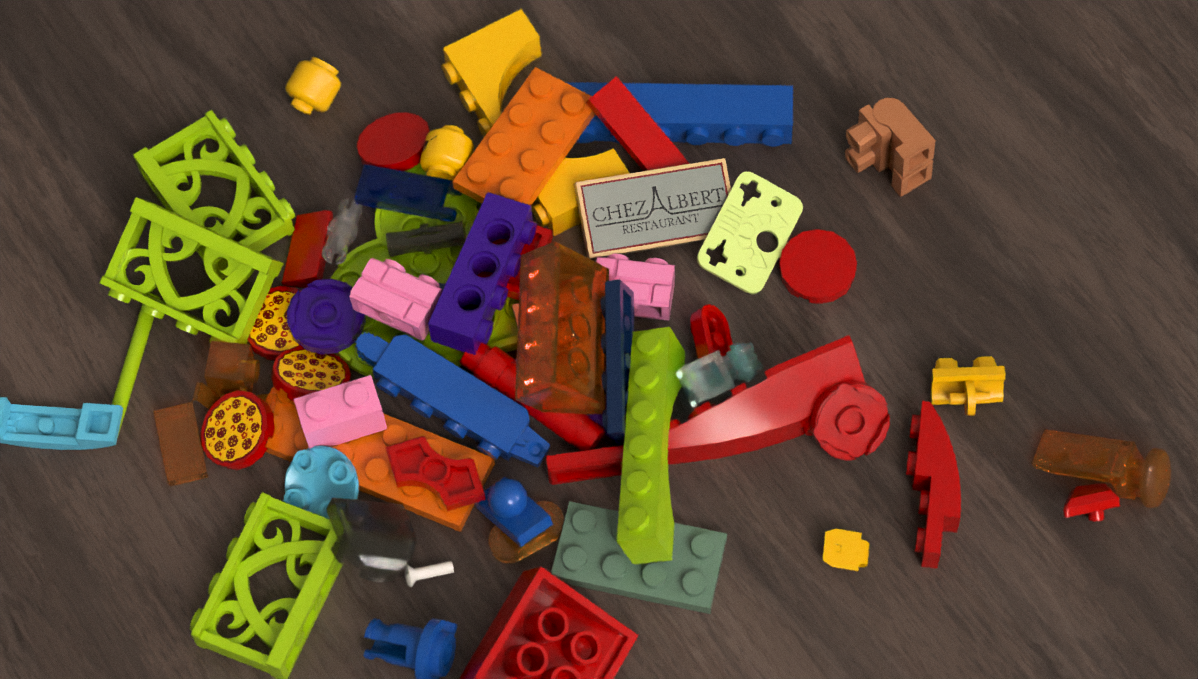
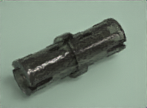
(426, 239)

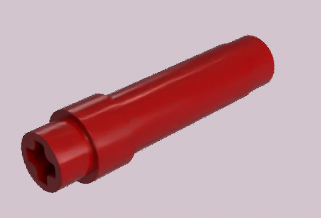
(499, 372)

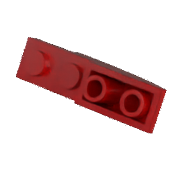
(937, 478)

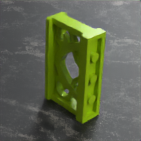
(166, 178)
(163, 228)
(285, 638)

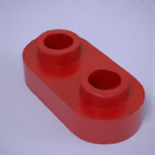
(710, 331)

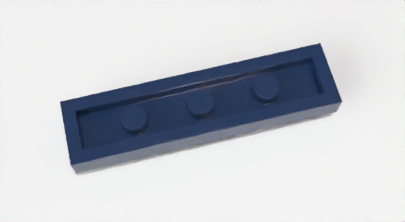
(616, 344)

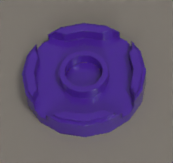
(324, 317)

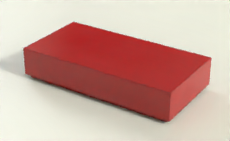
(585, 465)

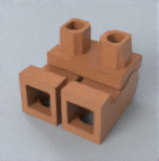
(891, 139)

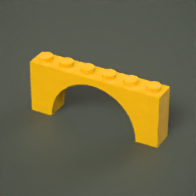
(483, 70)

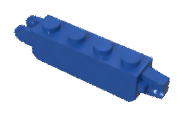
(453, 396)

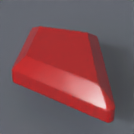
(1091, 500)

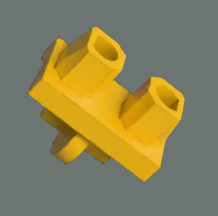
(967, 385)

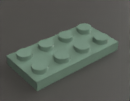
(595, 561)

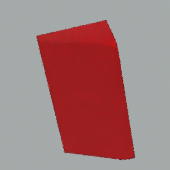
(305, 251)

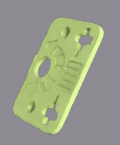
(740, 229)

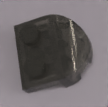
(372, 537)

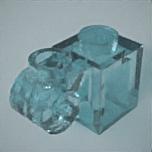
(715, 374)

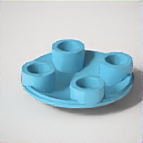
(318, 476)

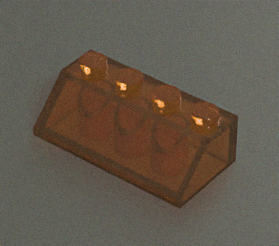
(560, 331)

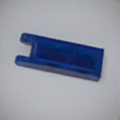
(405, 193)

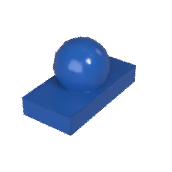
(514, 511)

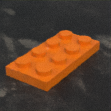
(527, 141)

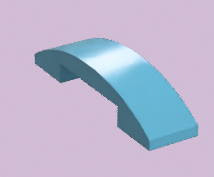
(59, 427)

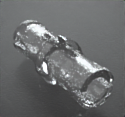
(342, 232)

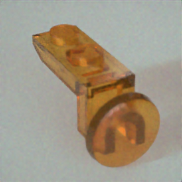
(1107, 461)

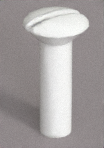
(412, 575)

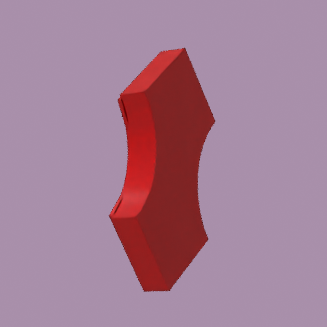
(450, 479)

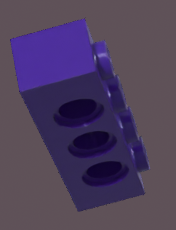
(495, 220)

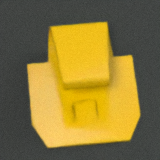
(845, 549)

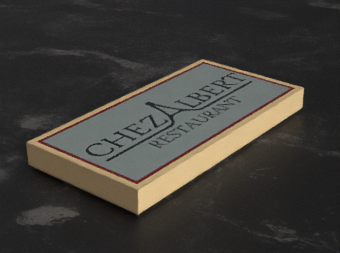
(651, 207)

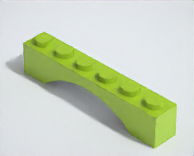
(645, 502)

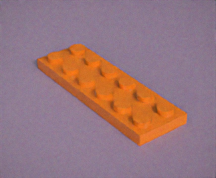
(372, 462)

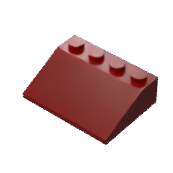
(550, 634)

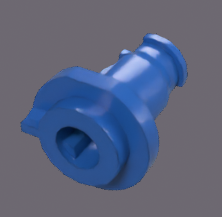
(425, 650)

